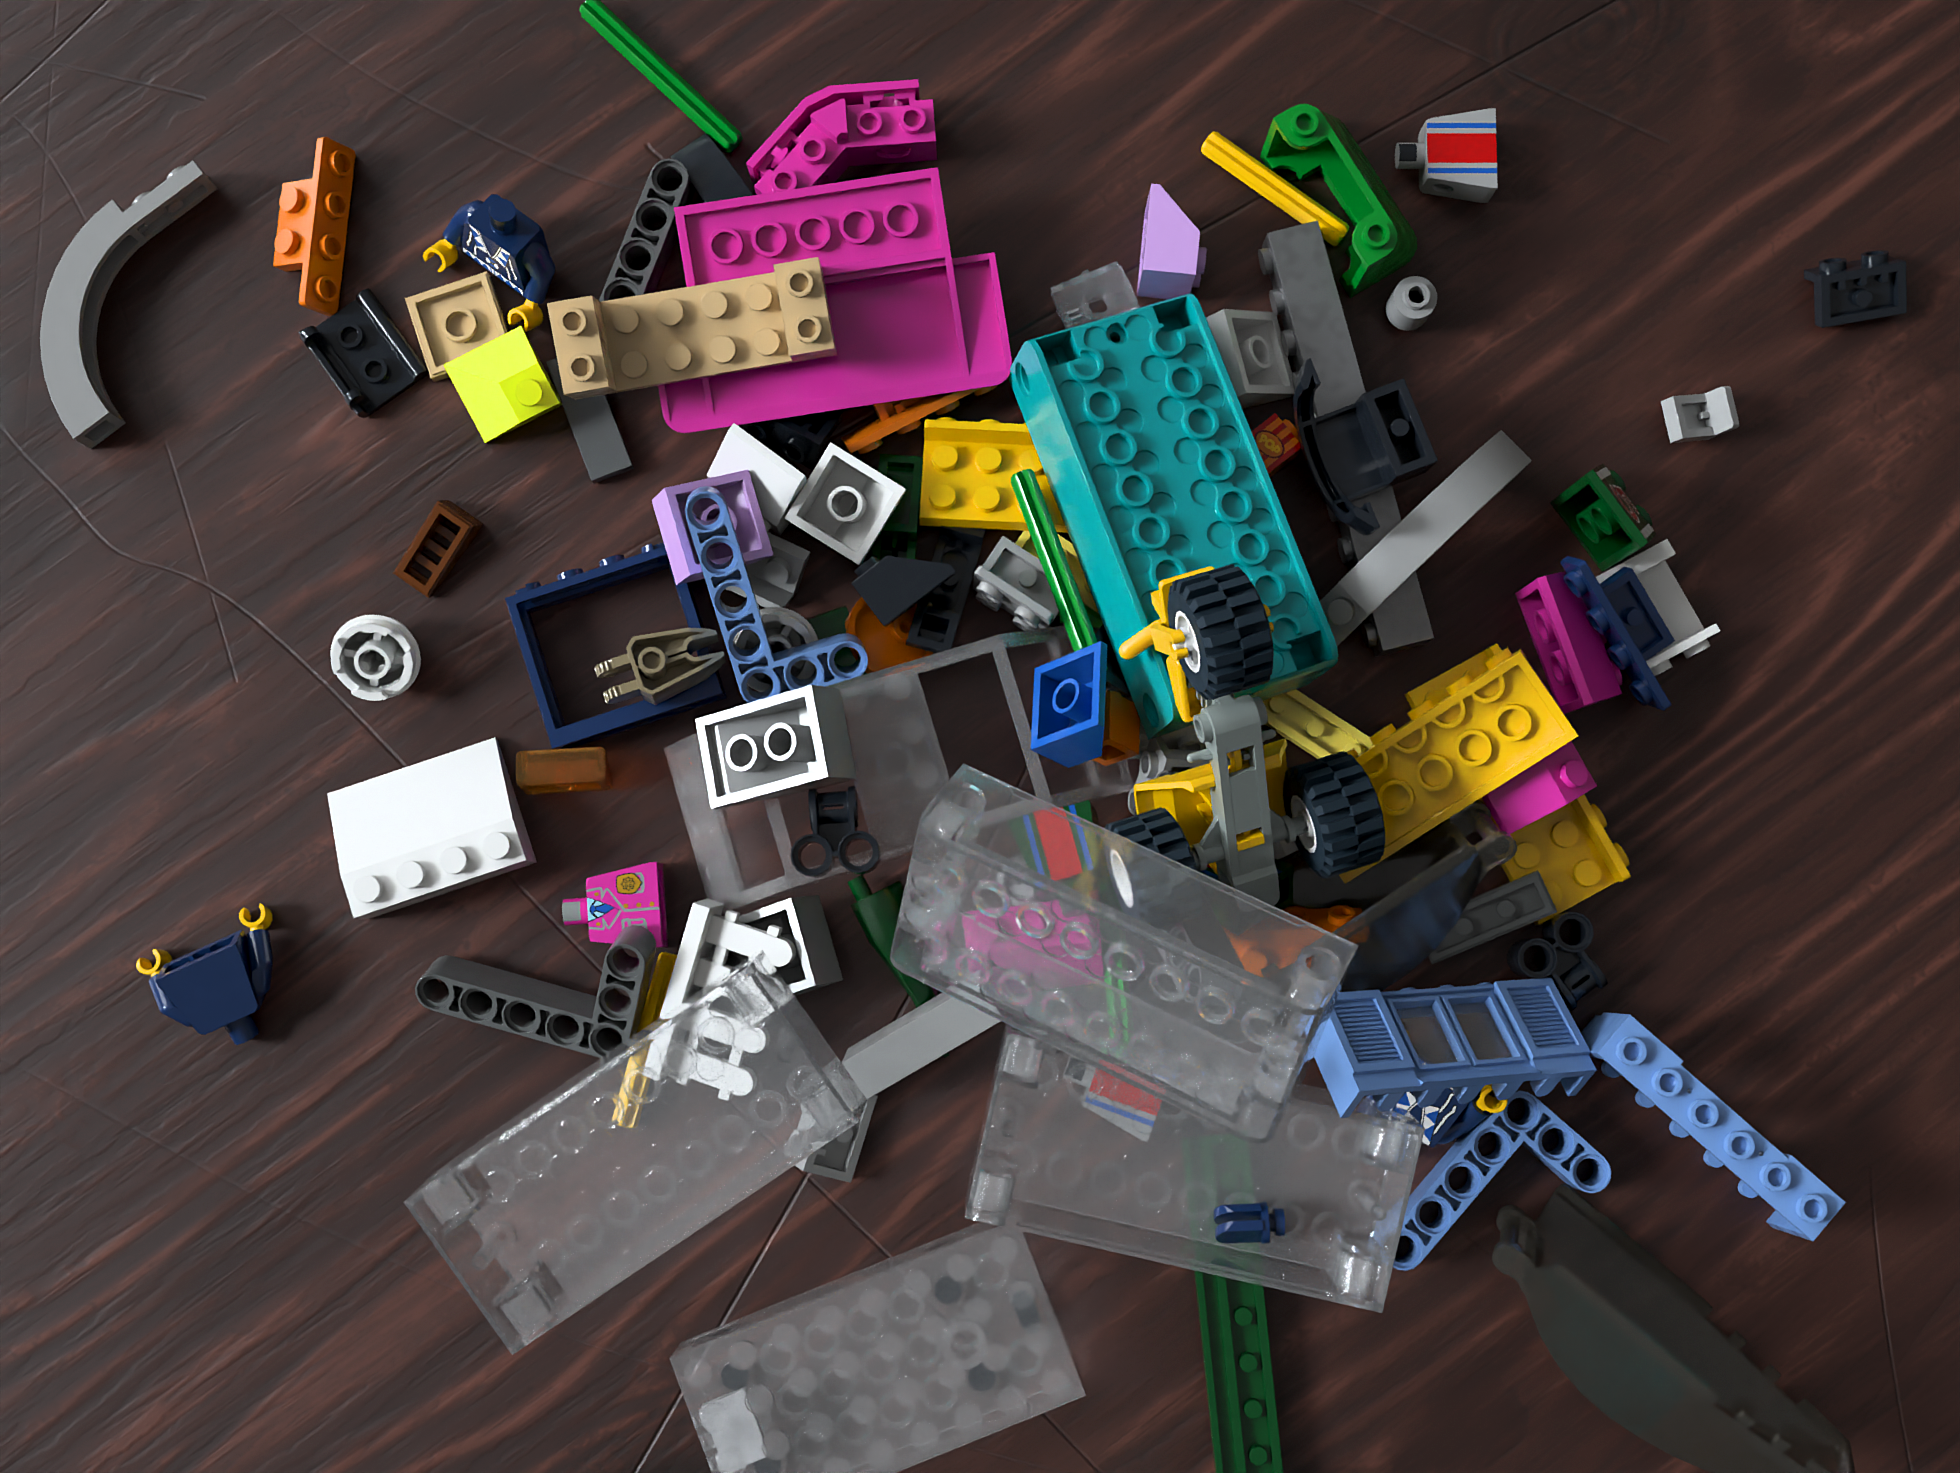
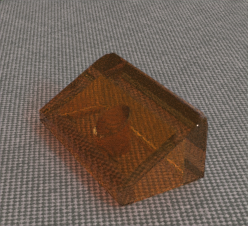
(563, 770)

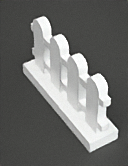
(708, 927)

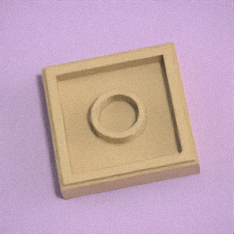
(455, 320)

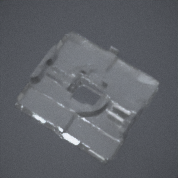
(1103, 283)

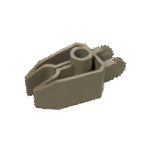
(662, 664)

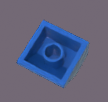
(1070, 706)

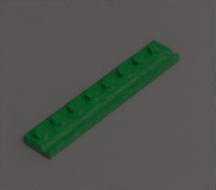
(1238, 1375)

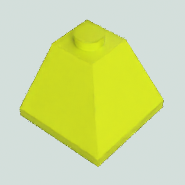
(503, 384)

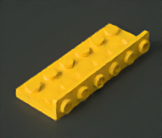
(971, 471)
(1461, 748)
(1564, 845)

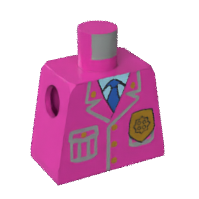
(619, 901)

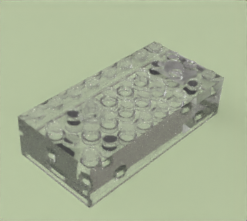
(883, 1363)

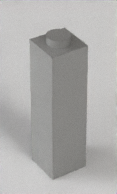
(913, 1042)

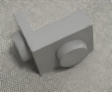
(1700, 415)

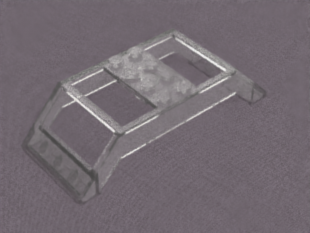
(894, 765)

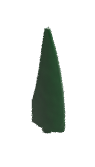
(878, 919)

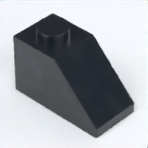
(898, 584)

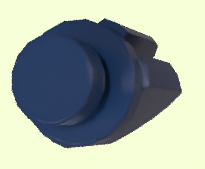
(1248, 1223)

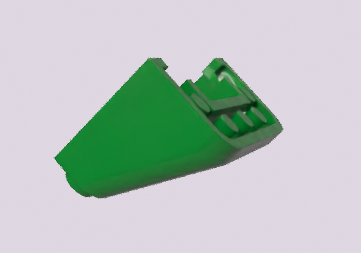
(1315, 141)

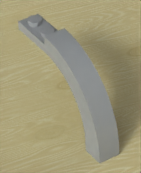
(79, 292)
(1422, 533)

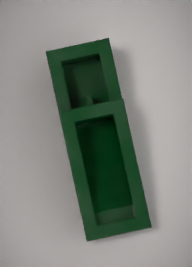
(901, 531)

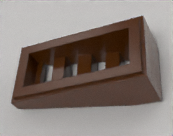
(459, 543)

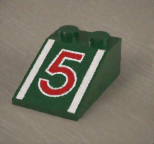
(1604, 517)

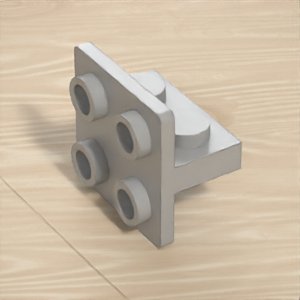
(1017, 584)

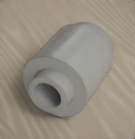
(1411, 303)

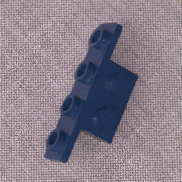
(1628, 621)

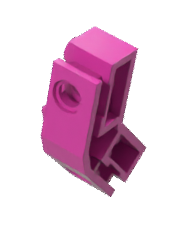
(845, 129)

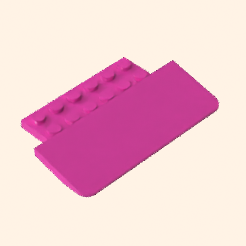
(897, 301)

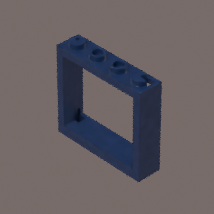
(576, 584)

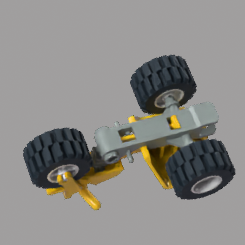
(1248, 798)

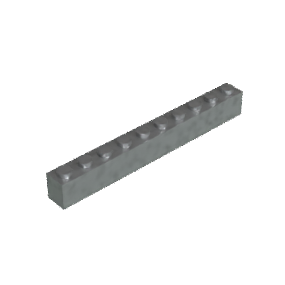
(1318, 330)

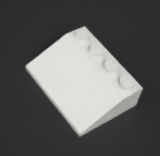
(428, 830)

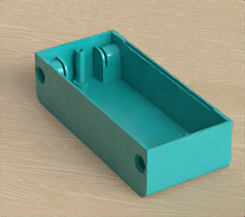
(1162, 483)

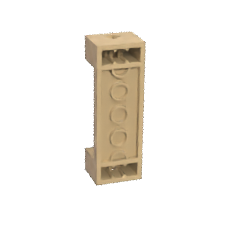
(692, 331)

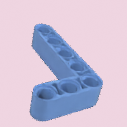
(748, 616)
(1481, 1169)

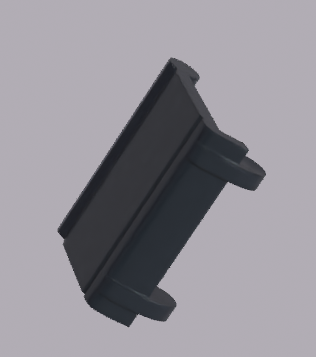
(365, 354)

